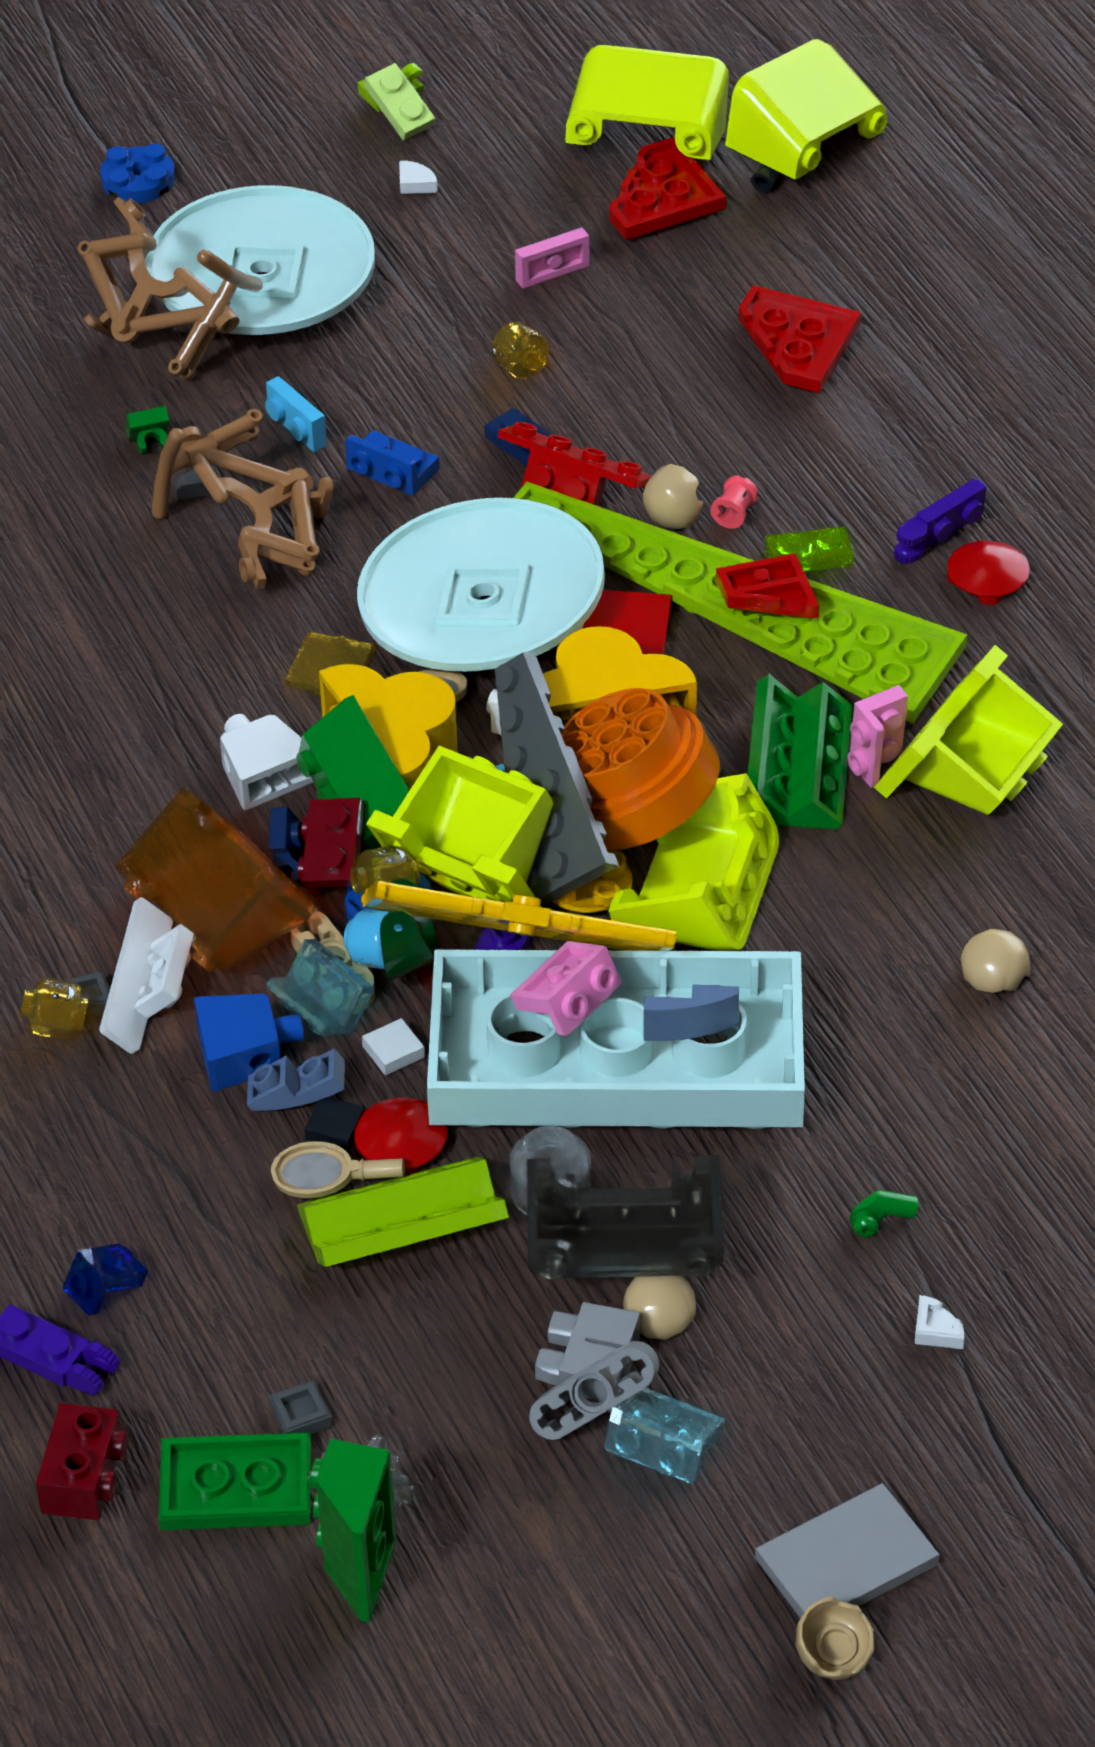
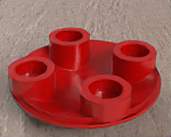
(988, 570)
(399, 1130)

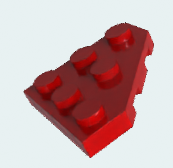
(663, 192)
(798, 335)

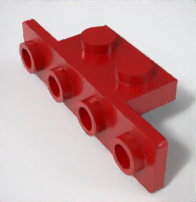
(569, 469)

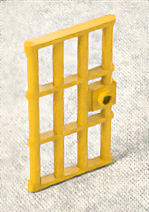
(519, 917)

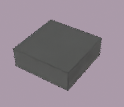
(300, 1409)

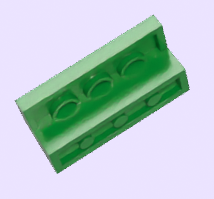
(800, 753)

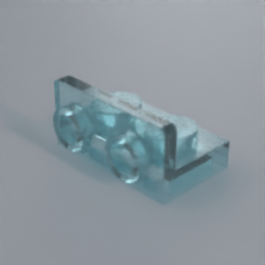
(322, 990)
(662, 1433)

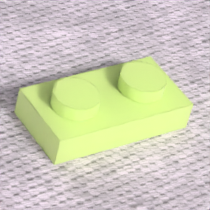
(399, 101)

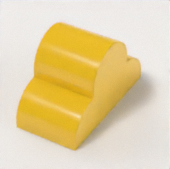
(607, 661)
(406, 711)

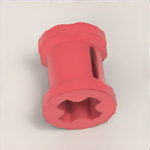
(734, 502)

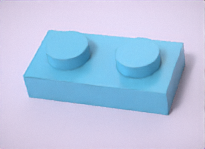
(295, 414)

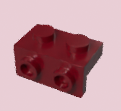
(331, 843)

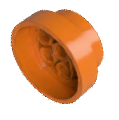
(642, 764)

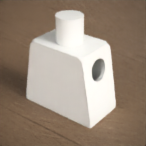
(261, 759)

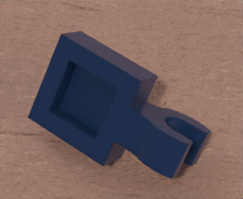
(286, 841)

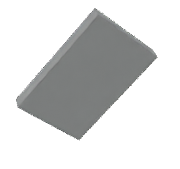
(848, 1553)

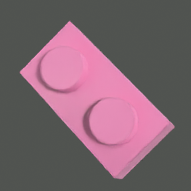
(552, 257)

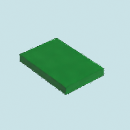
(235, 1481)

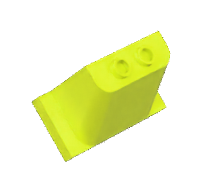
(977, 741)
(469, 826)

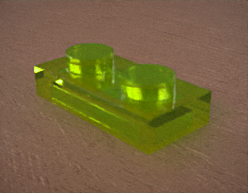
(813, 548)

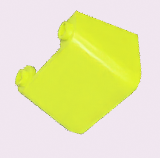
(651, 90)
(795, 104)
(708, 871)

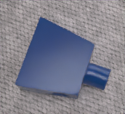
(241, 1035)

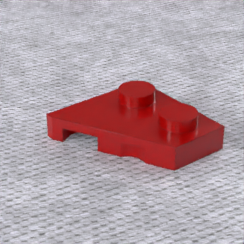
(768, 586)

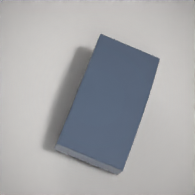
(707, 1012)
(285, 1086)

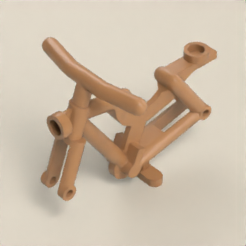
(128, 319)
(289, 486)

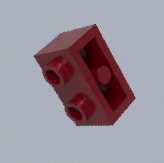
(81, 1461)

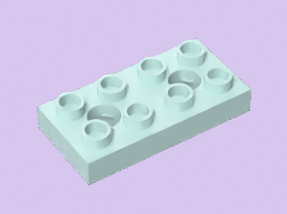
(603, 1066)

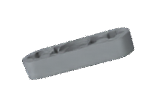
(572, 1419)

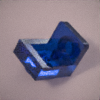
(102, 1271)

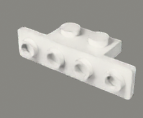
(145, 974)

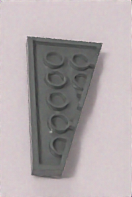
(532, 744)

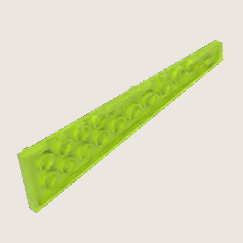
(849, 644)

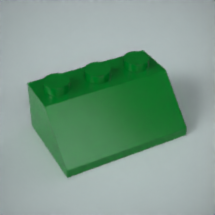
(351, 762)
(355, 1520)

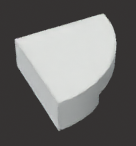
(416, 178)
(937, 1325)

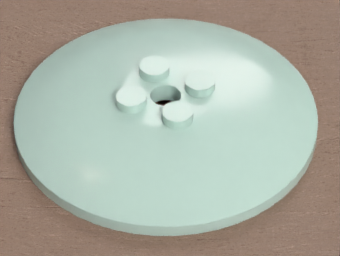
(306, 242)
(428, 578)

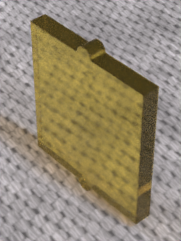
(321, 652)

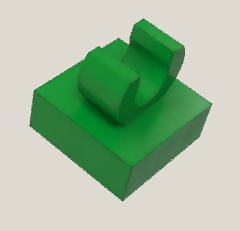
(147, 424)

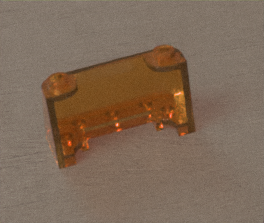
(213, 883)

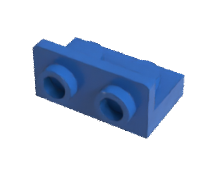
(390, 461)

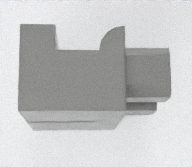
(588, 1339)

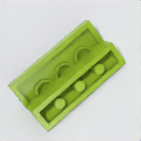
(401, 1211)

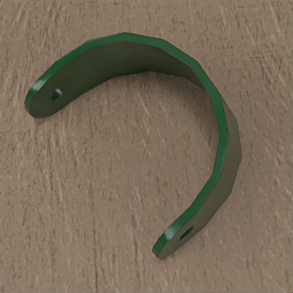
(412, 946)

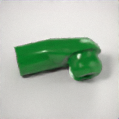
(878, 1205)

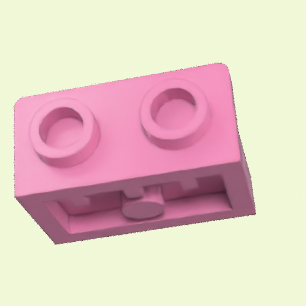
(877, 732)
(569, 985)

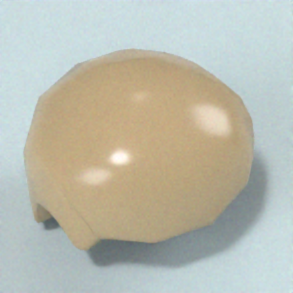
(672, 497)
(995, 961)
(664, 1305)
(834, 1639)

